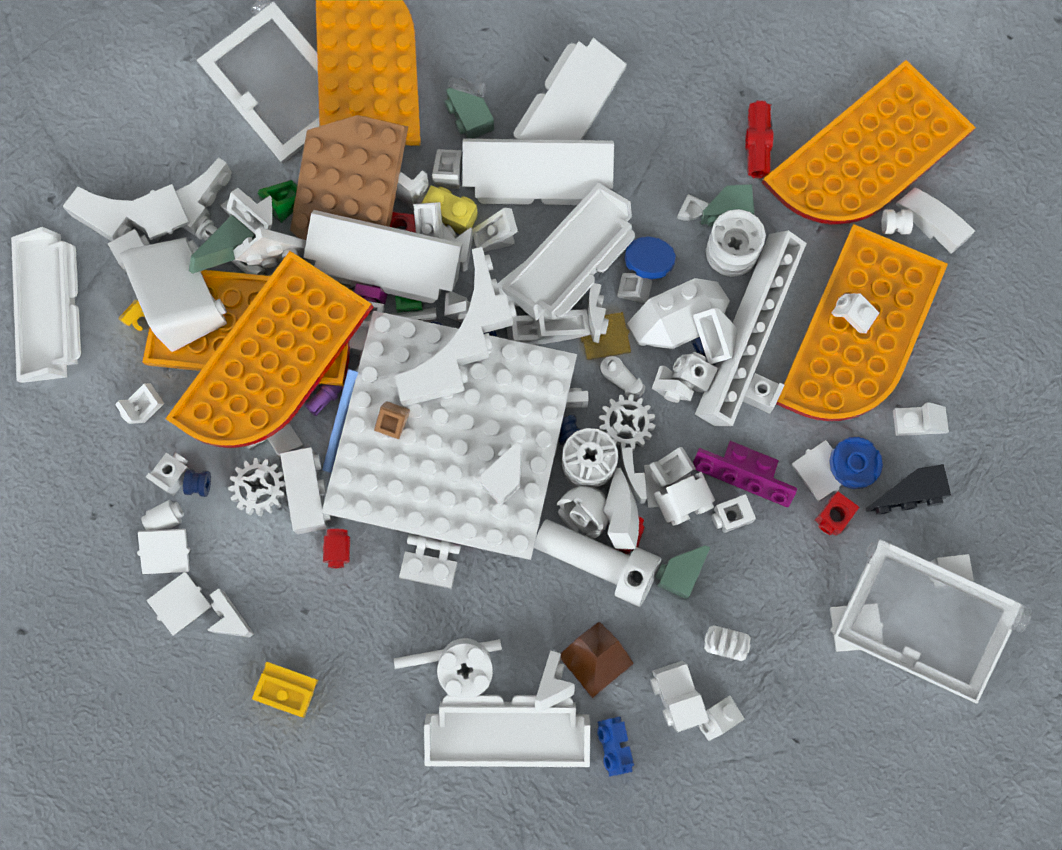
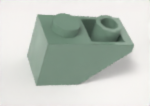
(471, 113)
(730, 198)

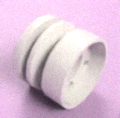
(743, 235)
(584, 472)

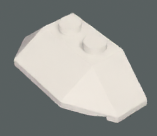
(669, 318)

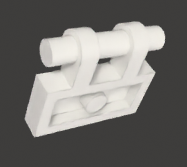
(430, 569)

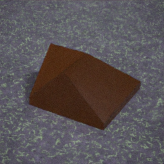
(596, 659)

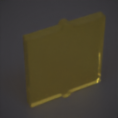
(613, 343)

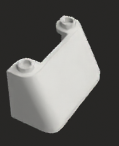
(170, 296)

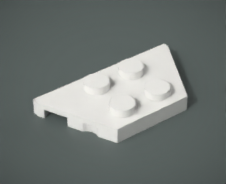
(268, 248)

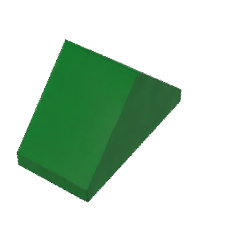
(283, 198)

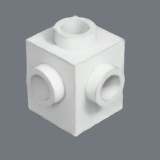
(694, 371)

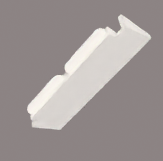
(574, 94)
(536, 169)
(571, 255)
(382, 256)
(44, 305)
(506, 733)

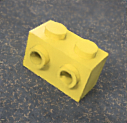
(455, 211)

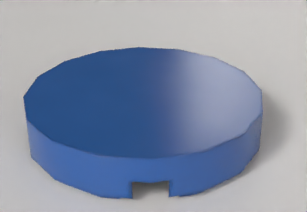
(650, 257)
(856, 463)

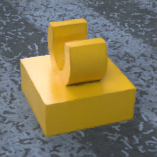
(132, 314)

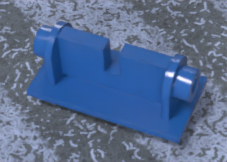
(616, 759)

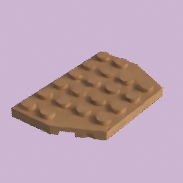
(349, 171)

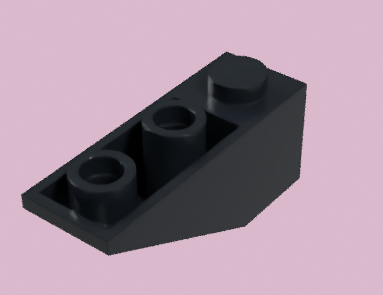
(921, 486)

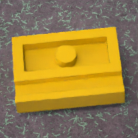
(285, 689)

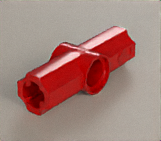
(759, 139)

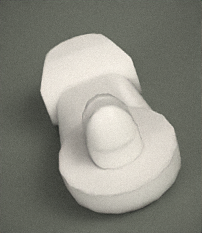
(617, 373)

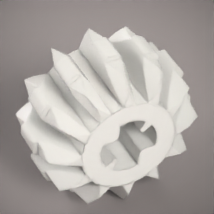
(727, 643)

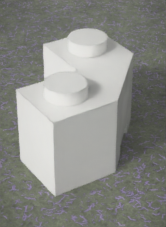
(681, 700)

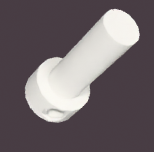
(600, 560)

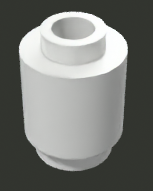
(163, 516)

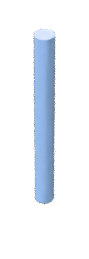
(339, 420)

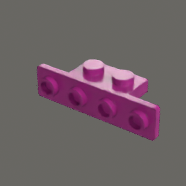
(747, 471)

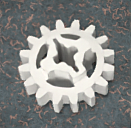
(635, 416)
(255, 497)

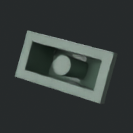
(682, 572)

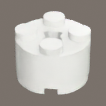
(685, 498)
(454, 680)

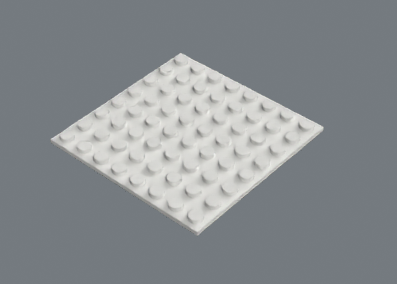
(431, 473)

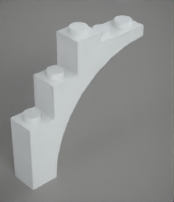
(117, 217)
(442, 373)

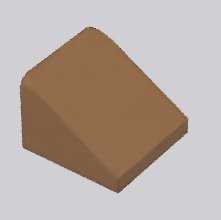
(391, 419)

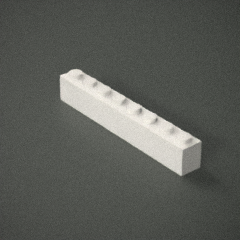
(753, 323)

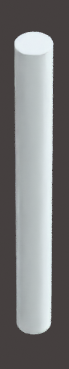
(433, 656)

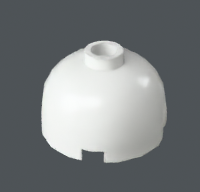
(583, 509)

